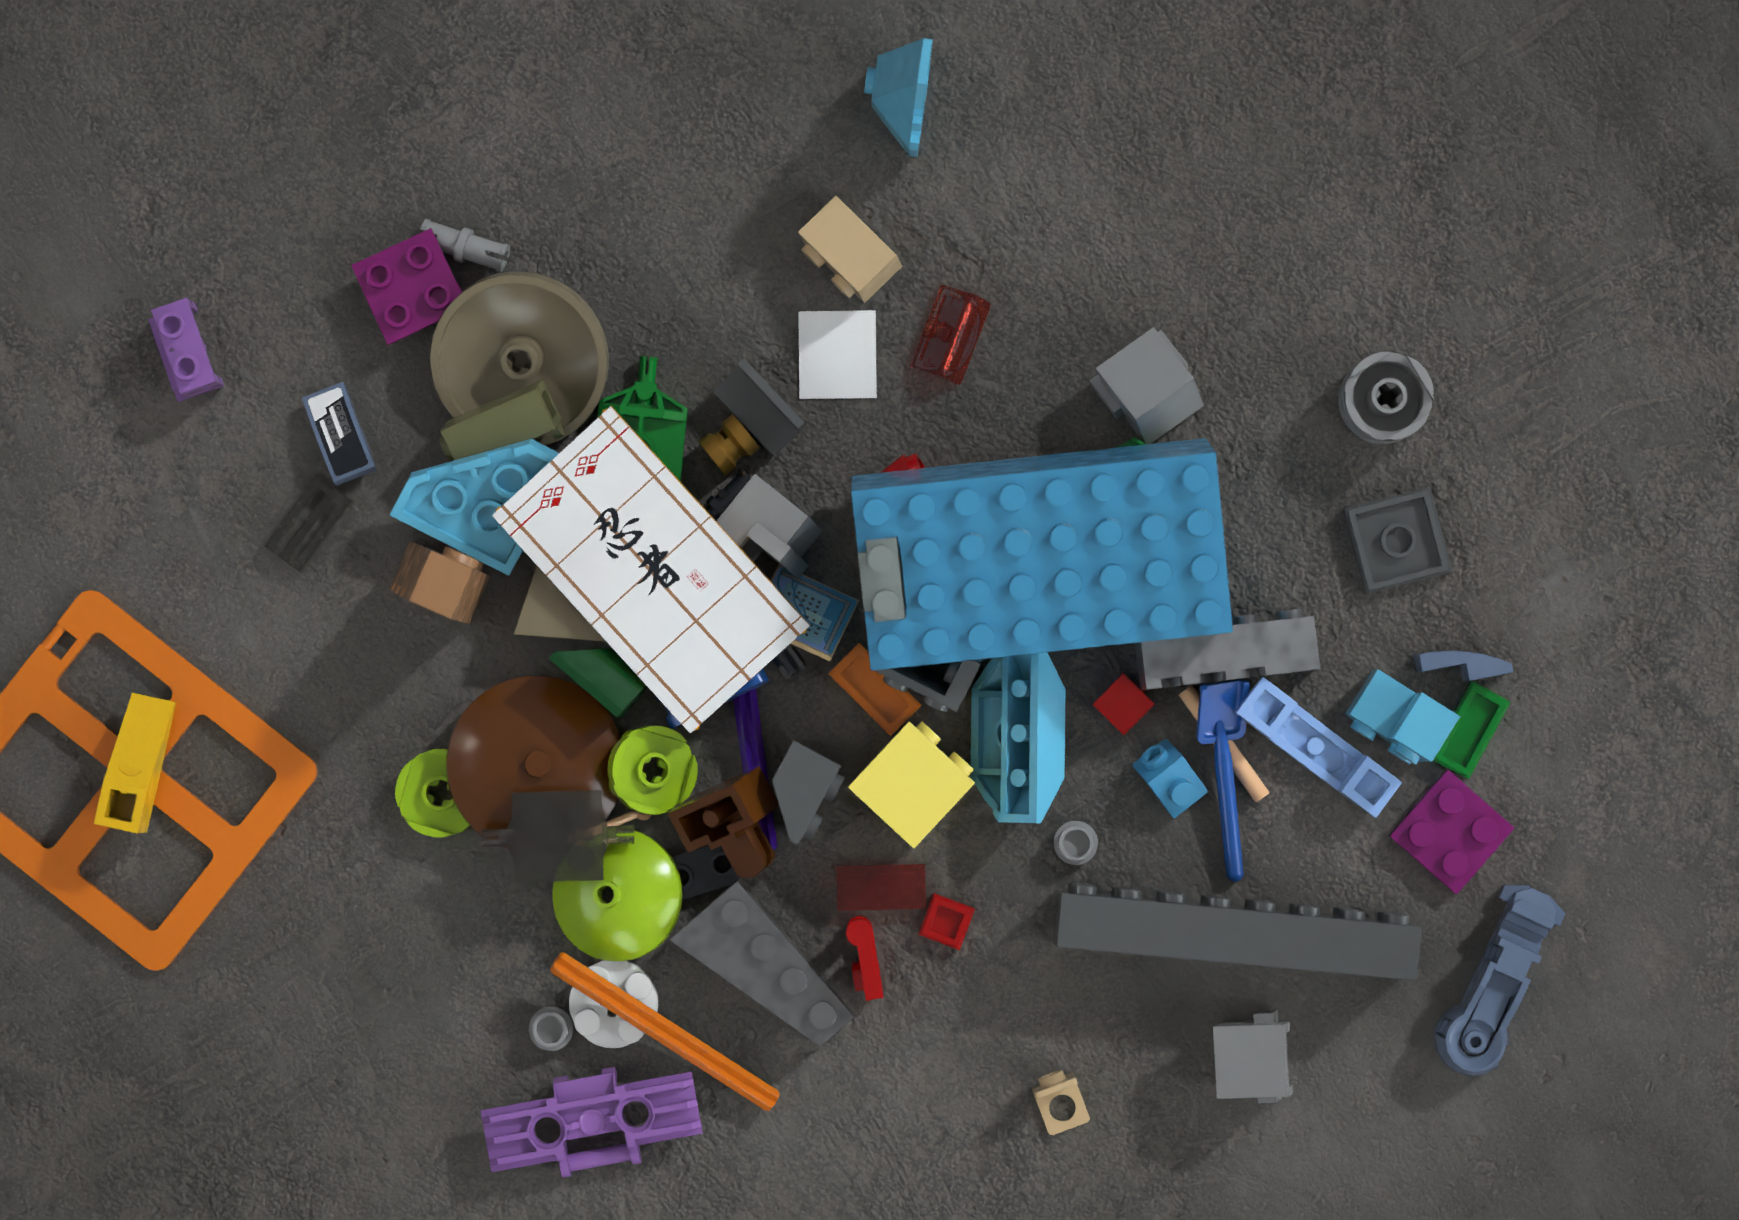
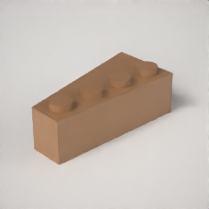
(442, 583)

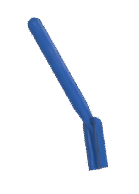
(1218, 725)

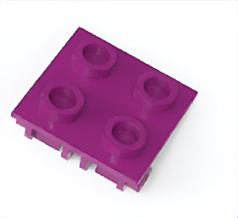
(407, 285)

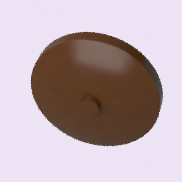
(528, 739)

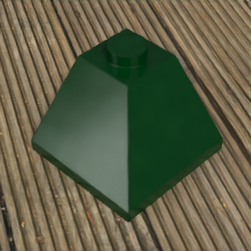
(603, 677)

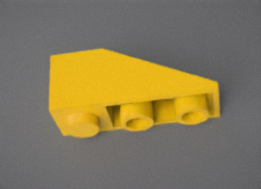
(135, 765)

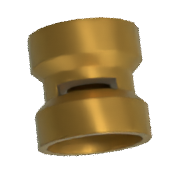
(729, 444)

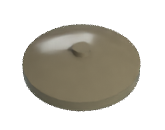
(514, 334)

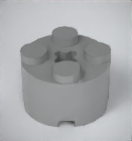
(1389, 372)

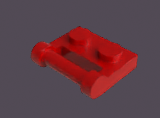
(866, 971)

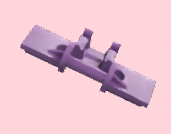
(588, 1109)

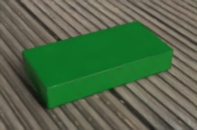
(1479, 718)

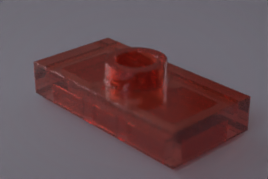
(881, 887)

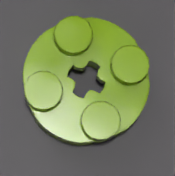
(672, 754)
(418, 805)

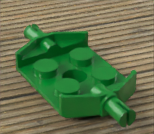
(652, 416)

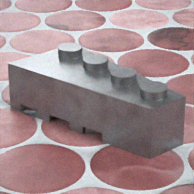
(1247, 652)
(758, 958)

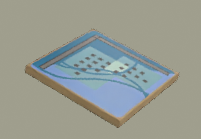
(821, 606)

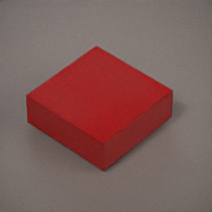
(1123, 704)
(946, 921)

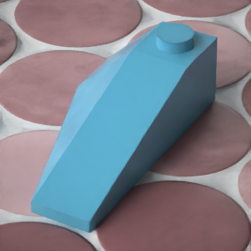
(900, 91)

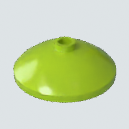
(642, 908)

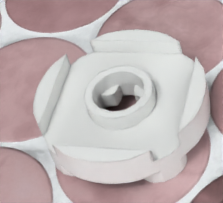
(593, 1019)

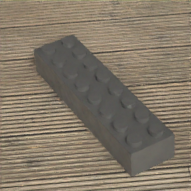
(1237, 934)

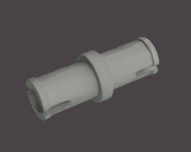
(466, 246)

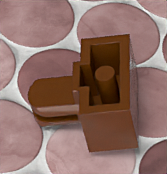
(729, 818)

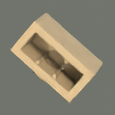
(849, 250)

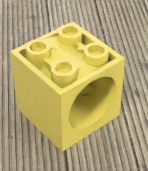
(913, 782)

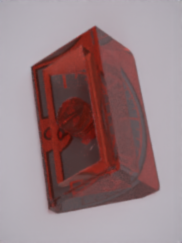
(950, 334)

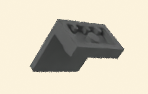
(939, 689)

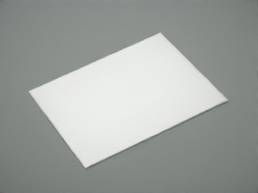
(837, 354)

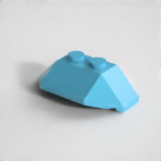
(1018, 736)

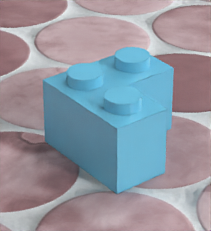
(1405, 719)

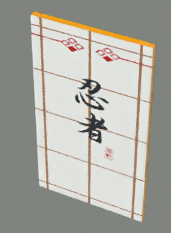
(650, 569)

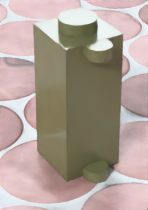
(502, 422)

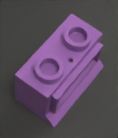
(183, 350)

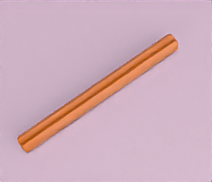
(664, 1031)

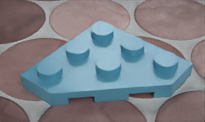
(460, 496)

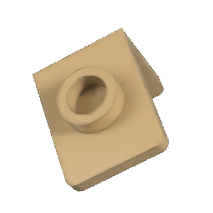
(1059, 1084)

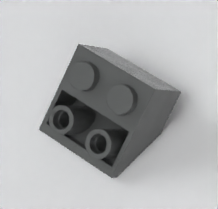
(801, 786)

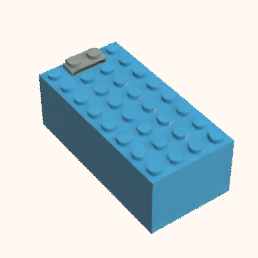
(1041, 554)

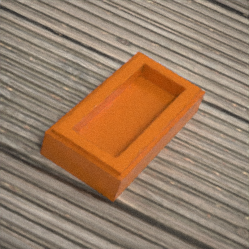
(882, 702)

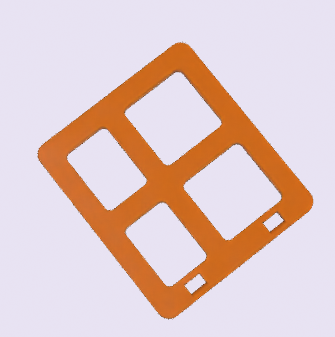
(233, 847)

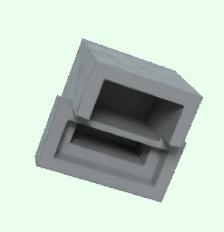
(1148, 386)
(770, 523)
(1252, 1058)

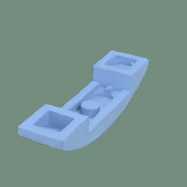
(1317, 747)

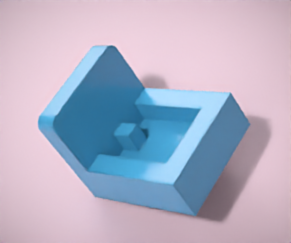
(1170, 777)

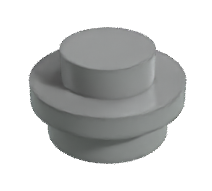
(1075, 842)
(551, 1028)

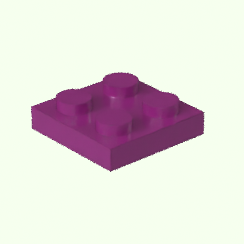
(1451, 831)

